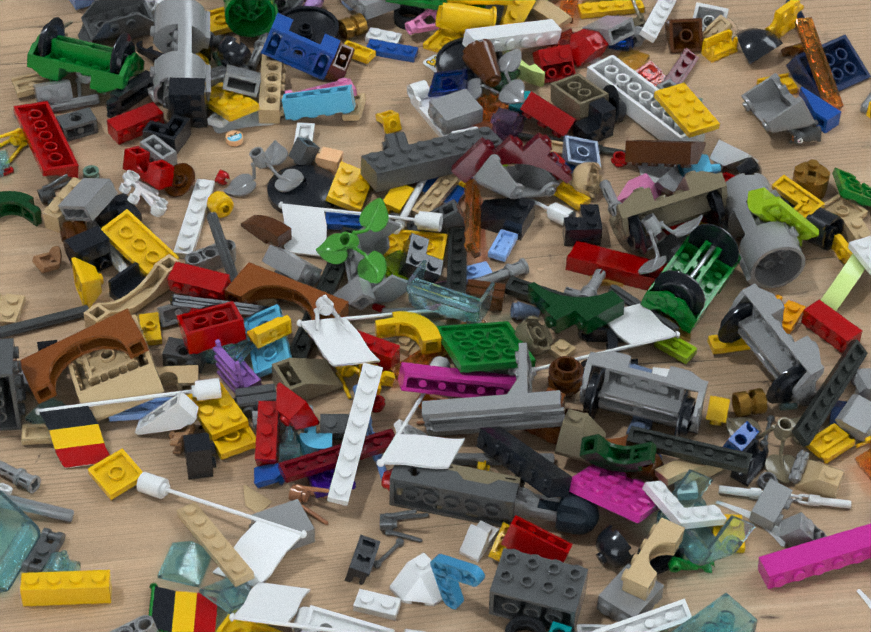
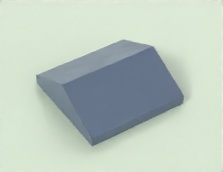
(580, 150)

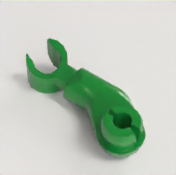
(677, 564)

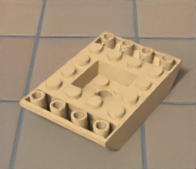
(113, 375)

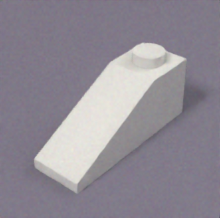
(169, 416)

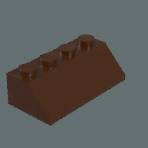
(663, 152)

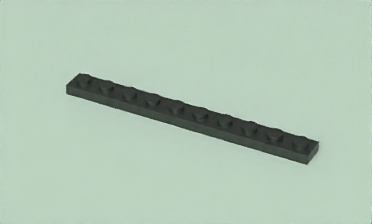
(329, 283)

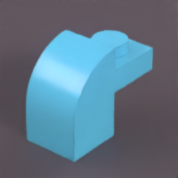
(312, 441)

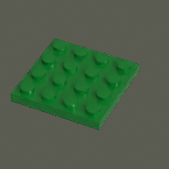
(482, 346)

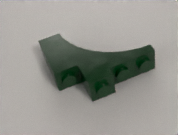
(584, 312)

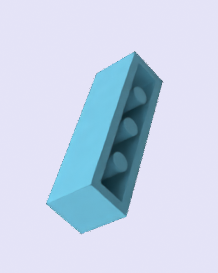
(318, 102)

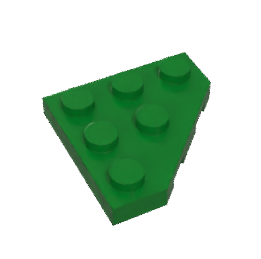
(851, 188)

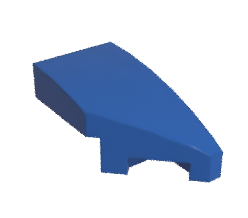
(267, 475)

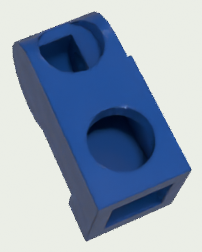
(742, 437)

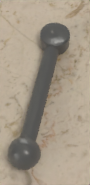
(763, 443)
(399, 543)

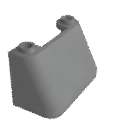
(777, 106)
(516, 180)

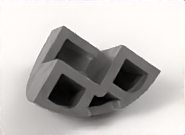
(669, 181)

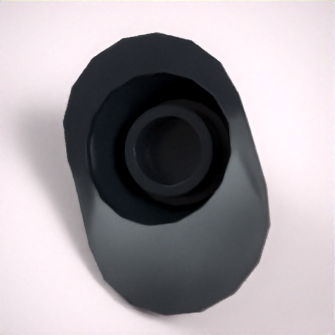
(616, 102)

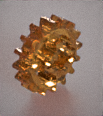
(490, 105)

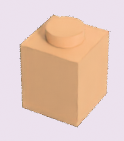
(329, 159)

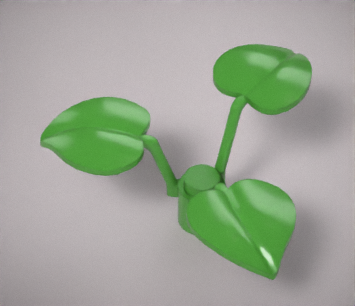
(336, 245)

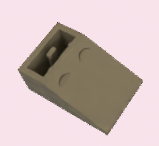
(306, 376)

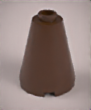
(483, 61)

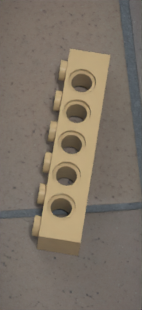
(271, 90)

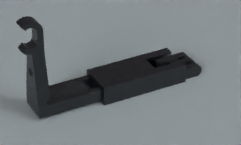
(136, 88)

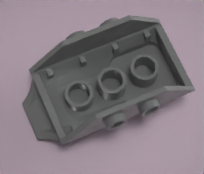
(113, 17)

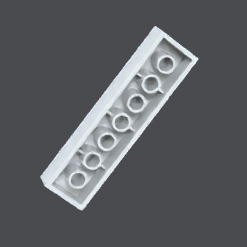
(638, 97)

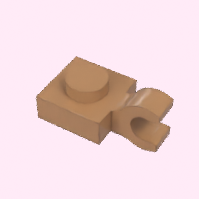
(176, 437)

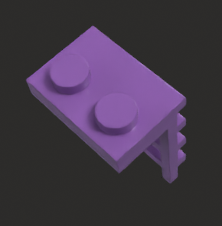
(233, 373)

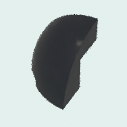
(757, 43)

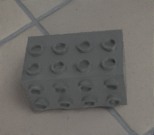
(11, 387)
(537, 589)

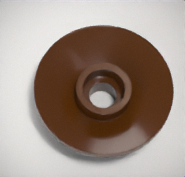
(182, 180)

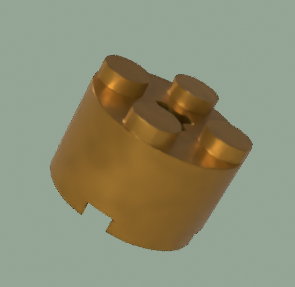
(812, 177)

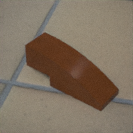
(268, 229)

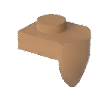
(48, 261)

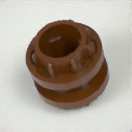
(566, 375)

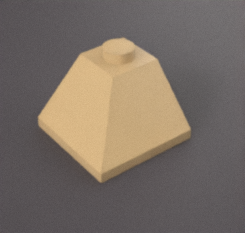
(820, 479)

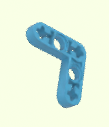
(449, 572)

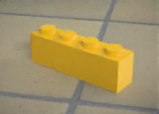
(66, 588)

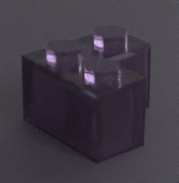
(506, 122)

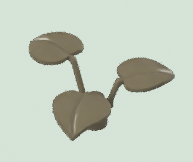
(776, 464)

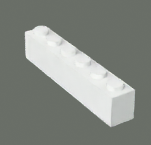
(516, 35)

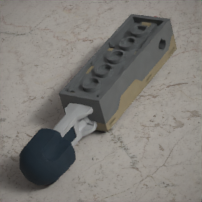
(484, 497)

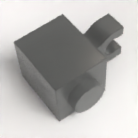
(304, 151)

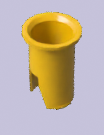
(458, 17)

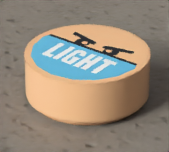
(234, 138)

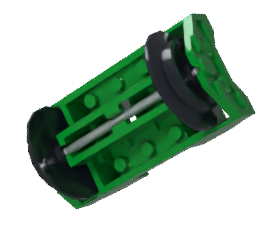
(109, 67)
(694, 275)

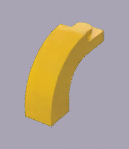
(412, 326)

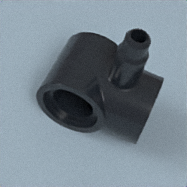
(749, 167)

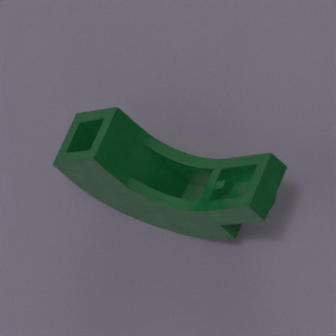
(21, 205)
(616, 457)

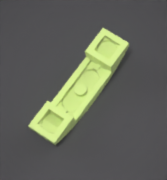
(530, 74)
(843, 283)

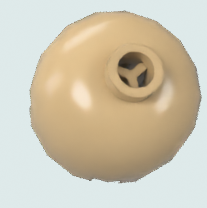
(587, 178)

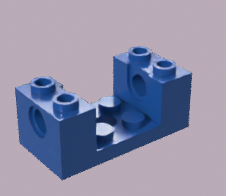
(315, 57)

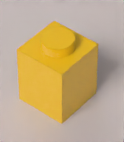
(717, 410)

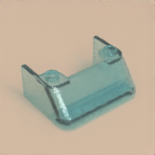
(445, 300)
(17, 540)
(700, 543)

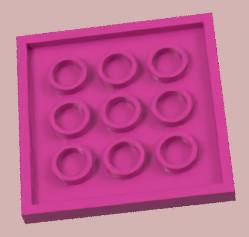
(613, 492)

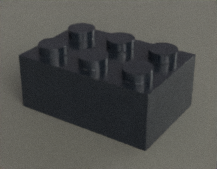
(189, 100)

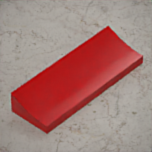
(46, 139)
(617, 265)

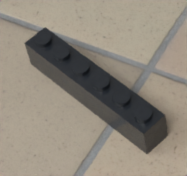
(524, 462)

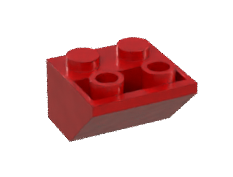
(555, 62)

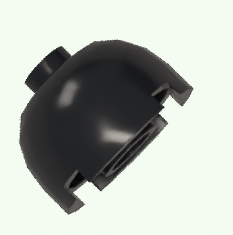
(233, 53)
(613, 548)

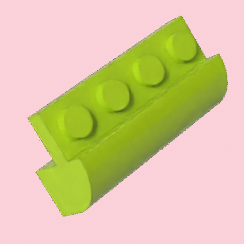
(773, 208)

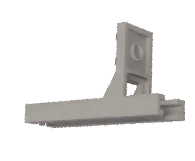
(513, 411)

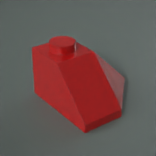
(586, 46)
(294, 409)

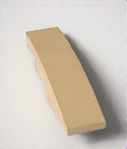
(546, 10)
(677, 469)

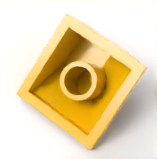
(86, 281)

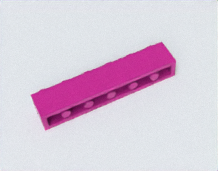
(451, 382)
(816, 557)

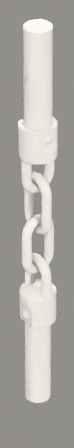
(813, 500)

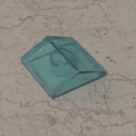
(185, 563)
(226, 594)

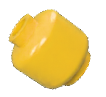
(220, 203)

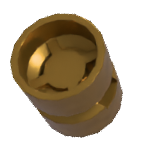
(352, 26)
(751, 402)

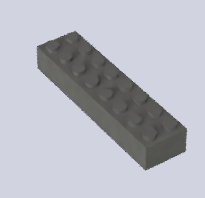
(420, 160)

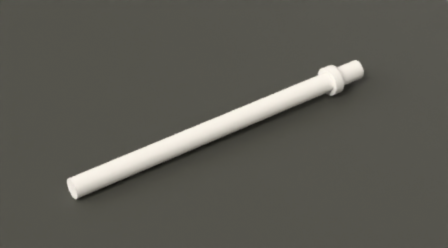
(409, 205)

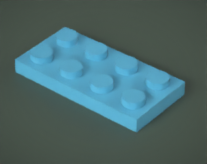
(271, 353)

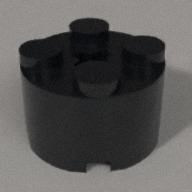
(828, 225)

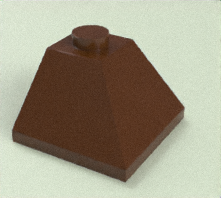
(684, 34)

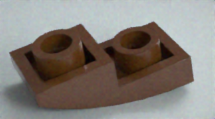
(793, 50)

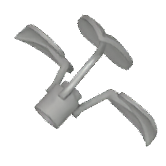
(510, 93)
(272, 156)
(653, 228)

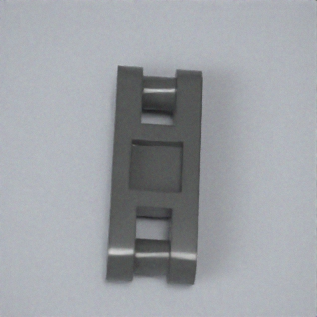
(43, 550)

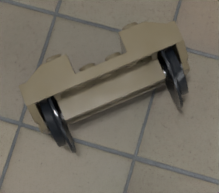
(695, 194)

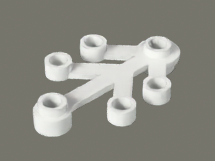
(131, 178)

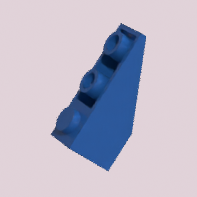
(826, 115)

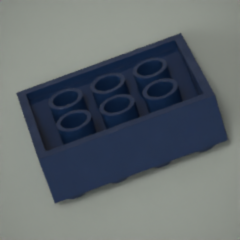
(843, 61)

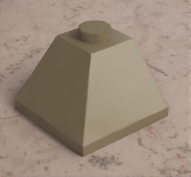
(573, 429)

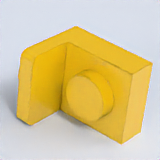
(390, 121)

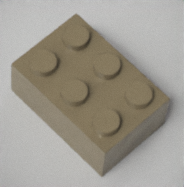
(575, 94)

